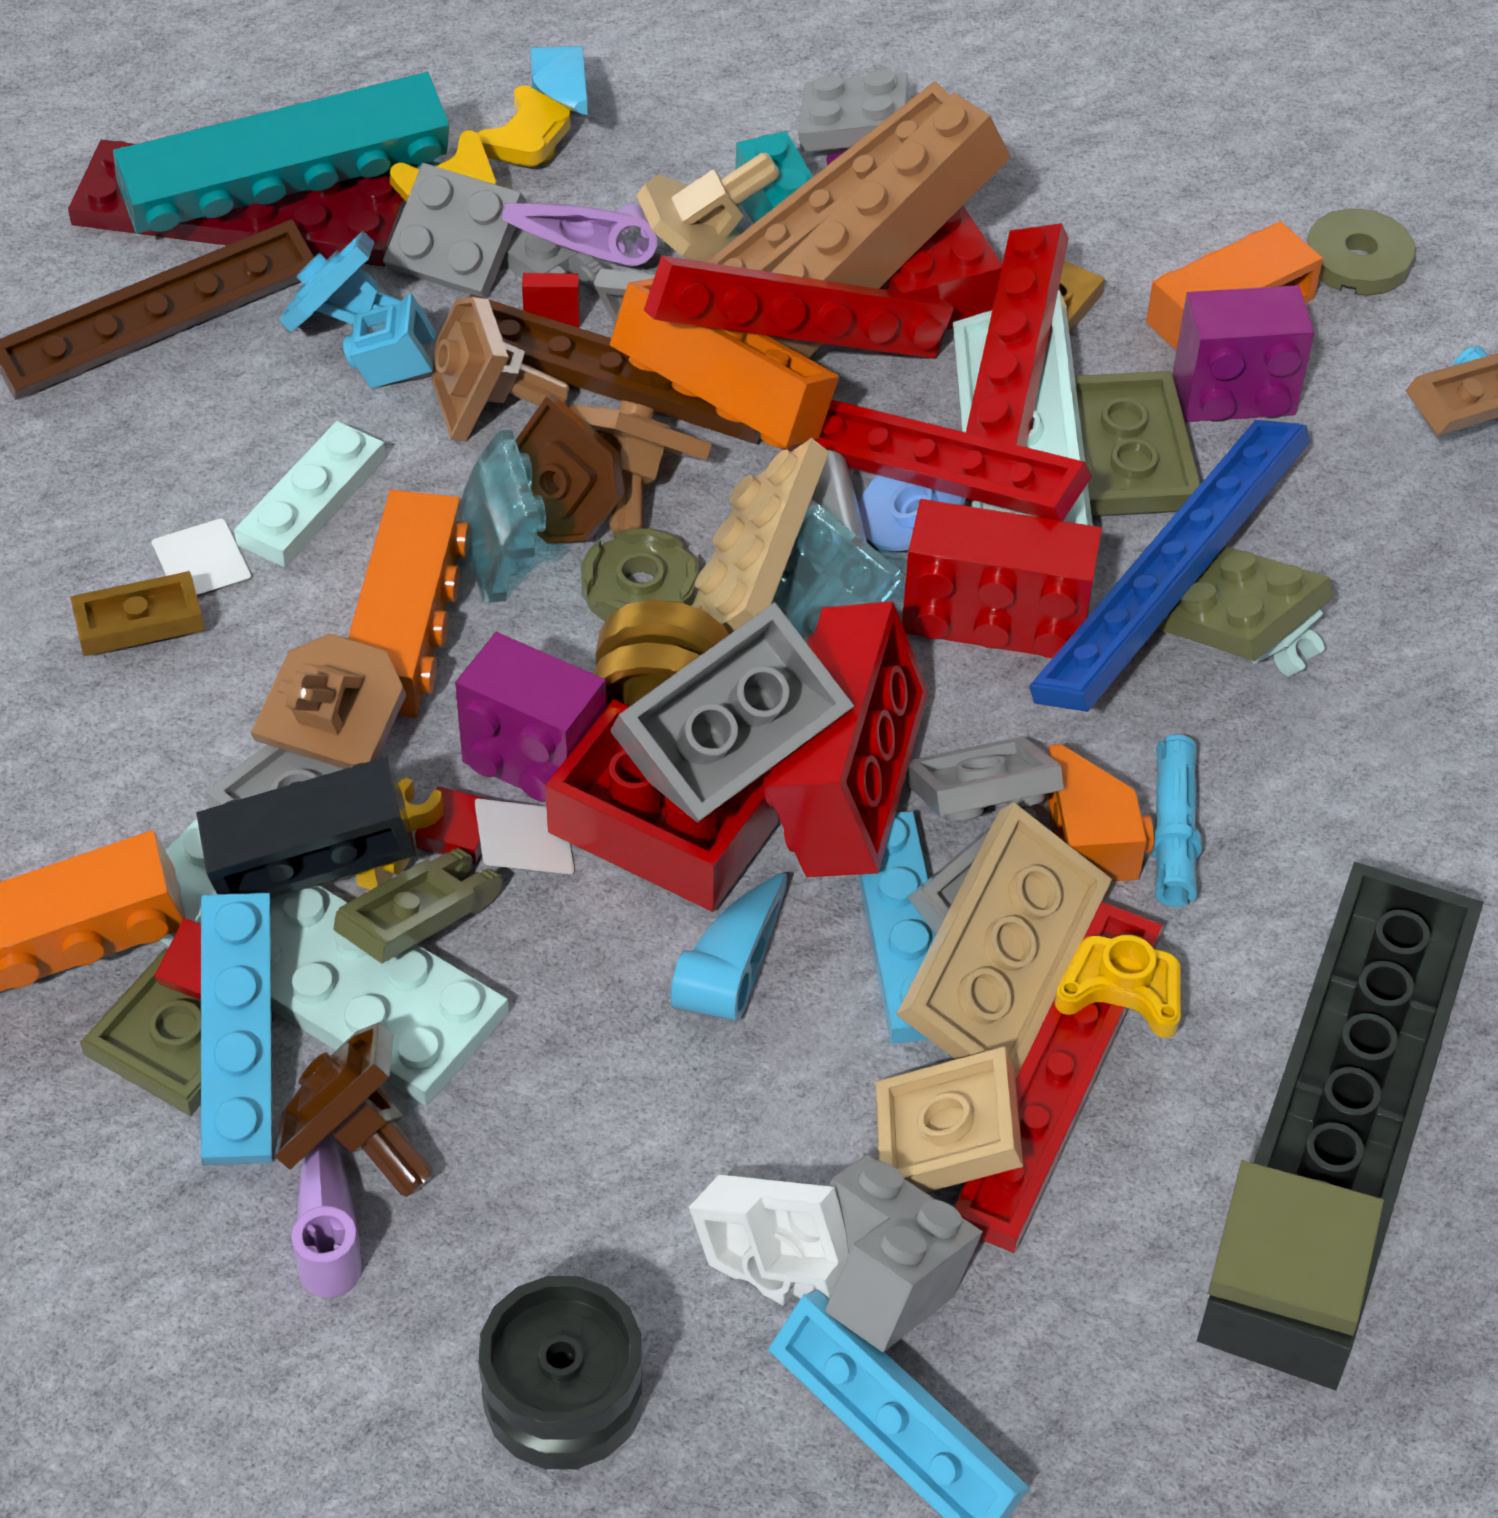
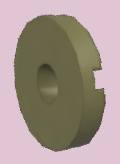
(1381, 236)
(633, 552)

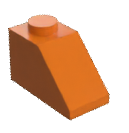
(1099, 817)

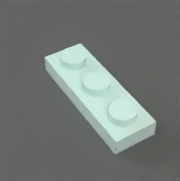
(310, 494)

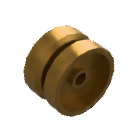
(650, 644)

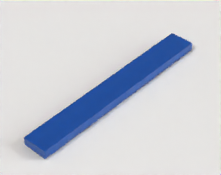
(1168, 567)

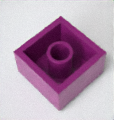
(1242, 353)
(524, 712)

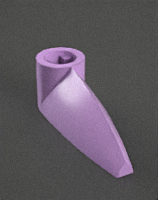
(587, 229)
(326, 1224)

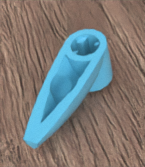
(560, 75)
(726, 960)

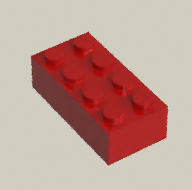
(847, 780)

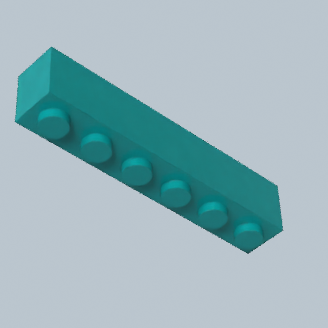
(281, 152)

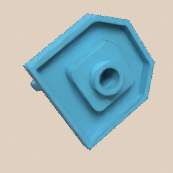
(337, 286)

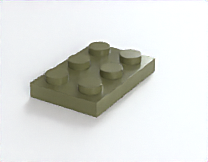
(1135, 443)
(1246, 603)

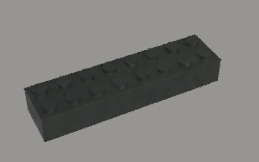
(1356, 1083)

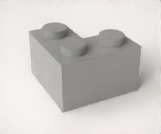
(901, 1256)

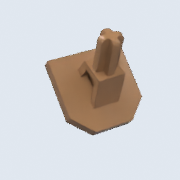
(479, 367)
(640, 451)
(332, 702)

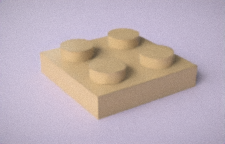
(951, 1121)

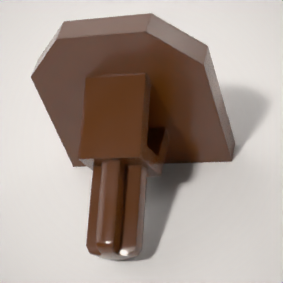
(571, 471)
(345, 1099)

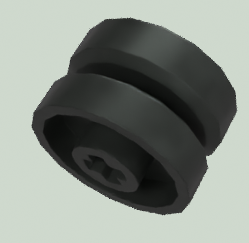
(561, 1372)

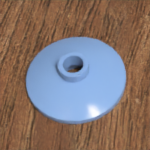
(890, 511)

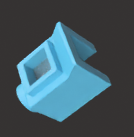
(389, 342)

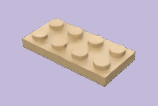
(758, 536)
(1005, 941)

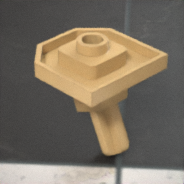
(703, 215)

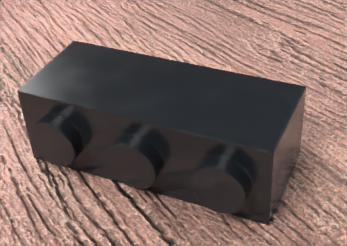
(307, 832)

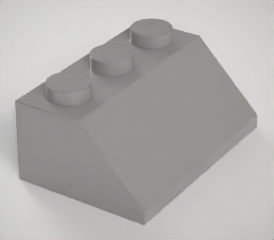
(731, 714)

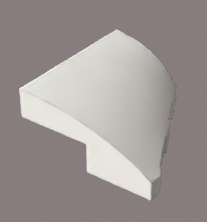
(773, 1234)

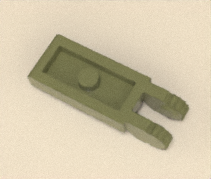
(416, 904)

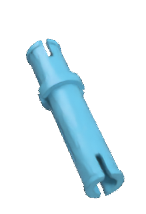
(1176, 838)

